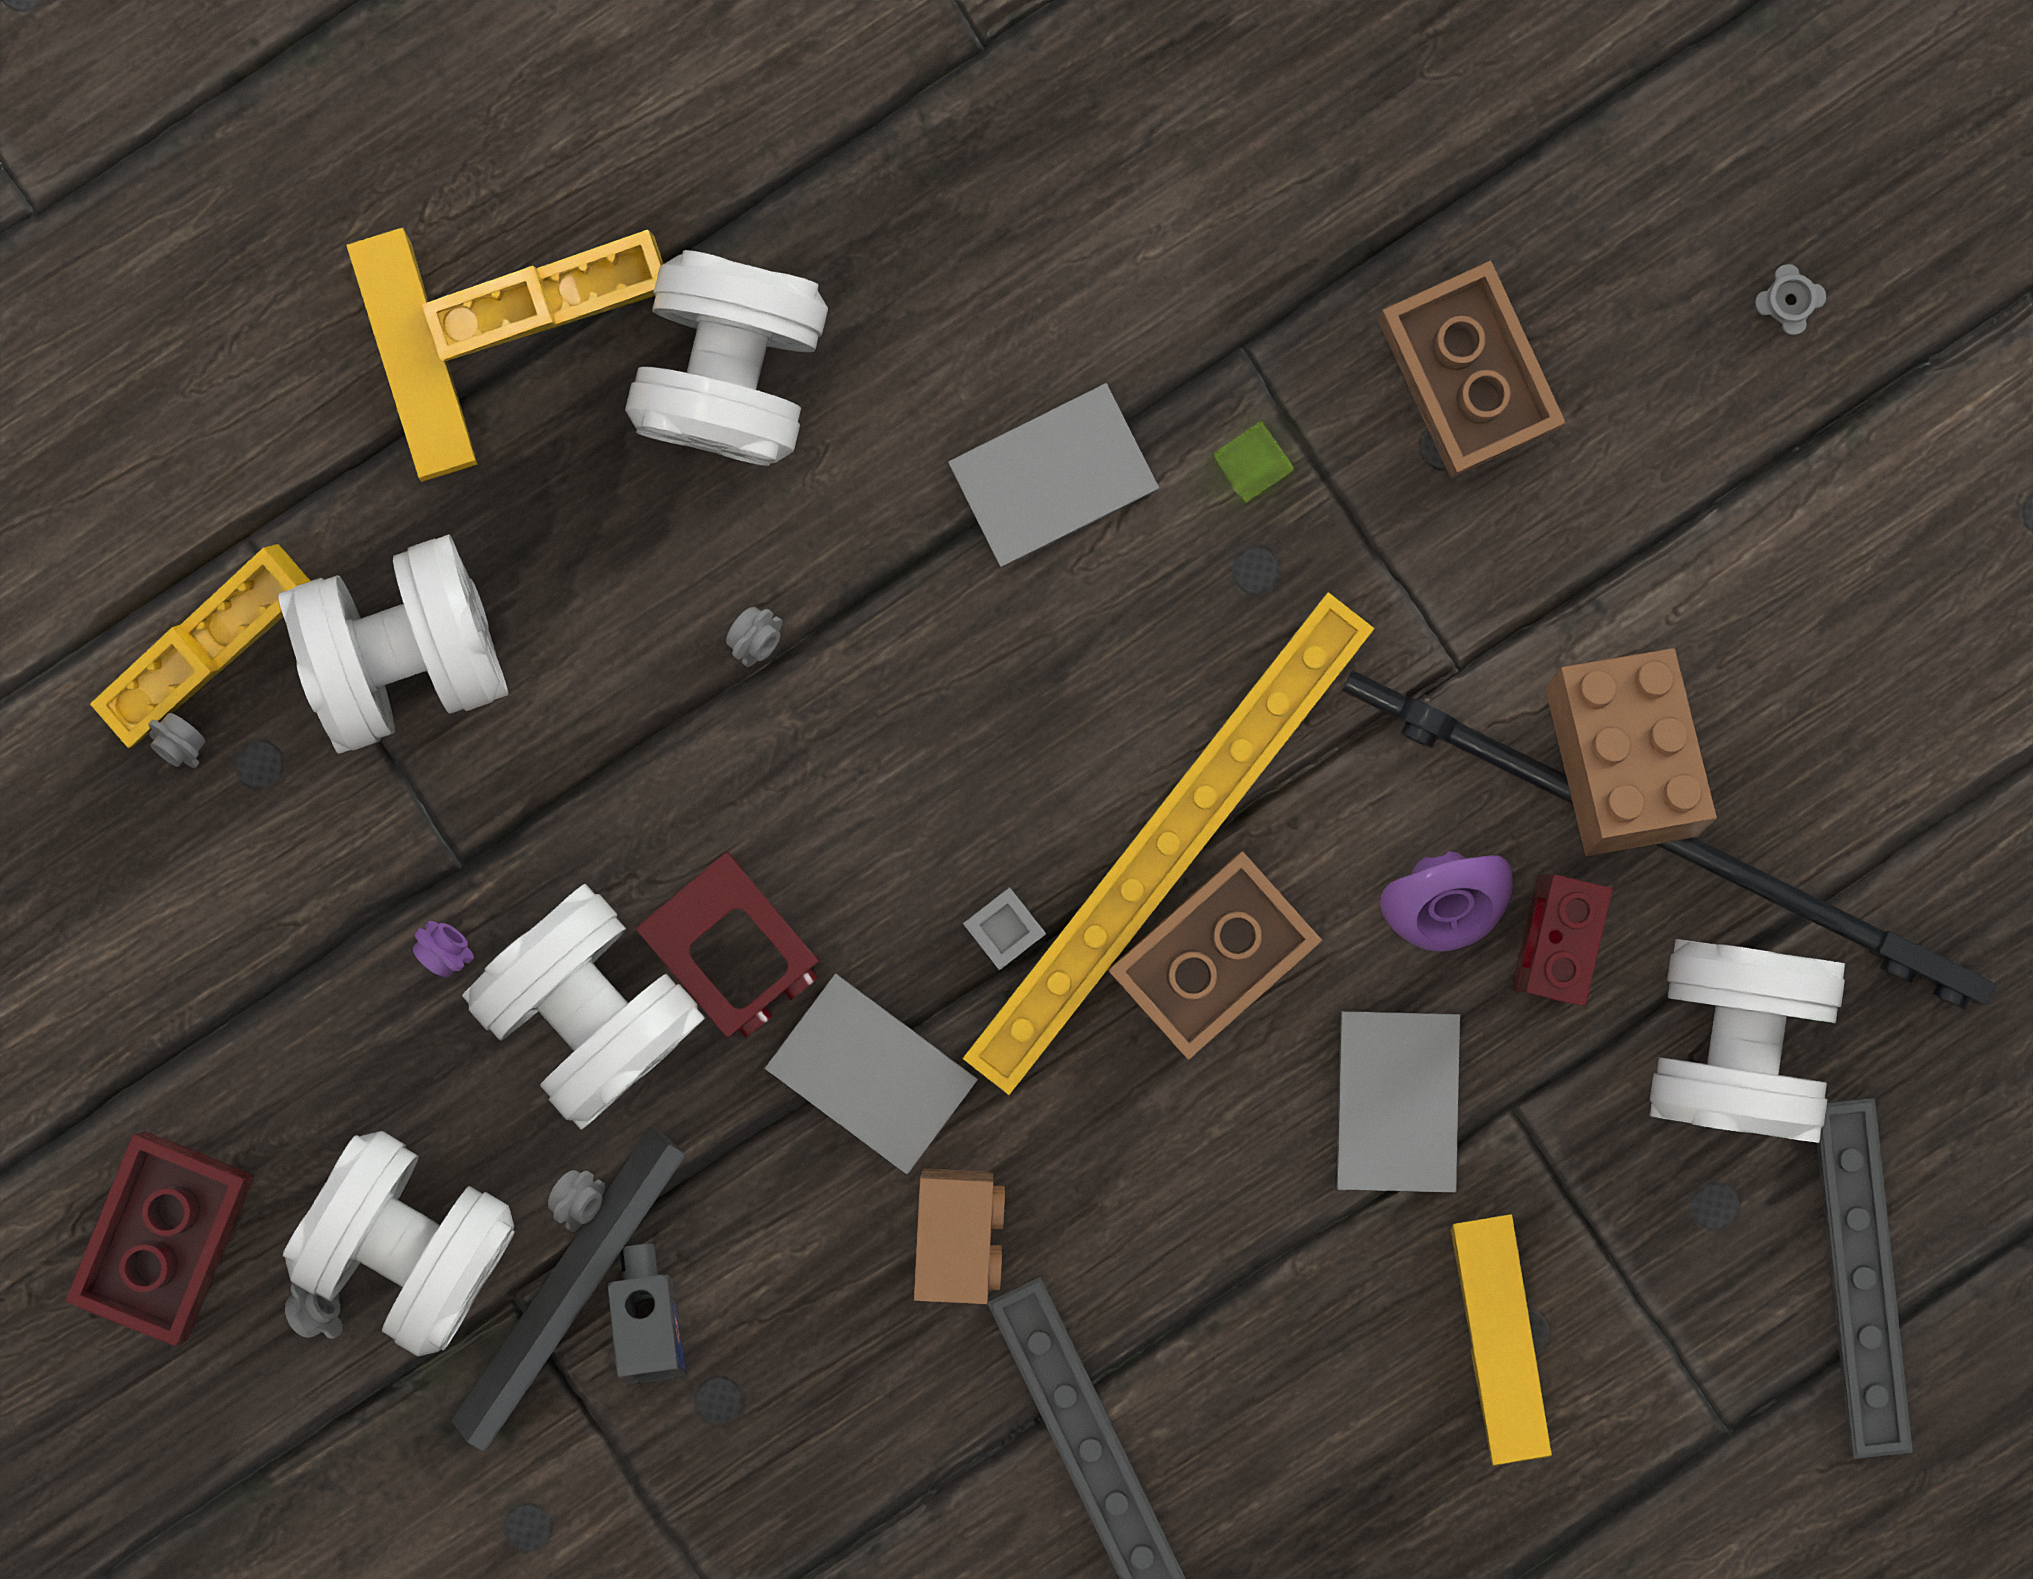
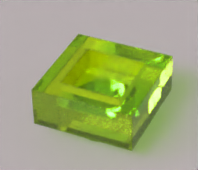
(1253, 462)

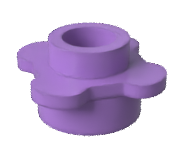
(441, 948)

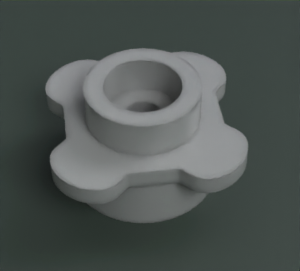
(1807, 297)
(754, 635)
(176, 740)
(576, 1199)
(313, 1313)

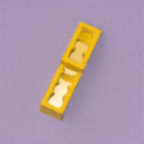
(544, 296)
(417, 377)
(199, 646)
(1501, 1339)

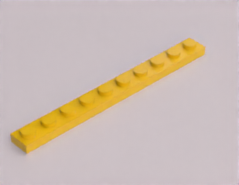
(1168, 843)

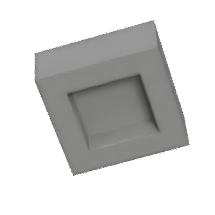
(1004, 928)

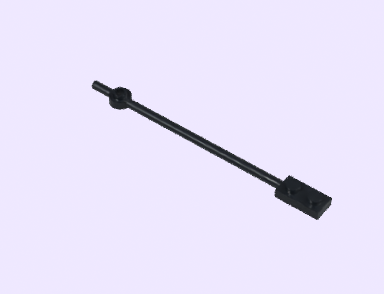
(1900, 956)

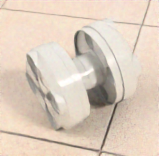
(736, 318)
(352, 658)
(555, 974)
(1741, 1079)
(365, 1222)

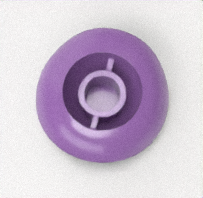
(1448, 900)

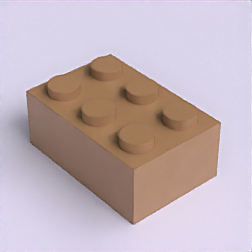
(1470, 369)
(1630, 752)
(1214, 955)
(955, 1236)

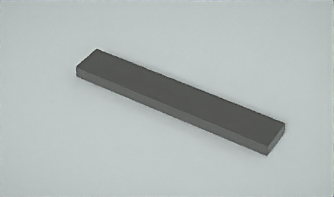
(1863, 1280)
(567, 1289)
(1083, 1433)

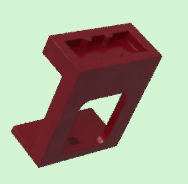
(697, 909)
(1570, 928)

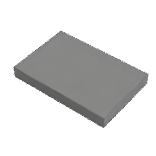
(1053, 475)
(871, 1073)
(1398, 1101)

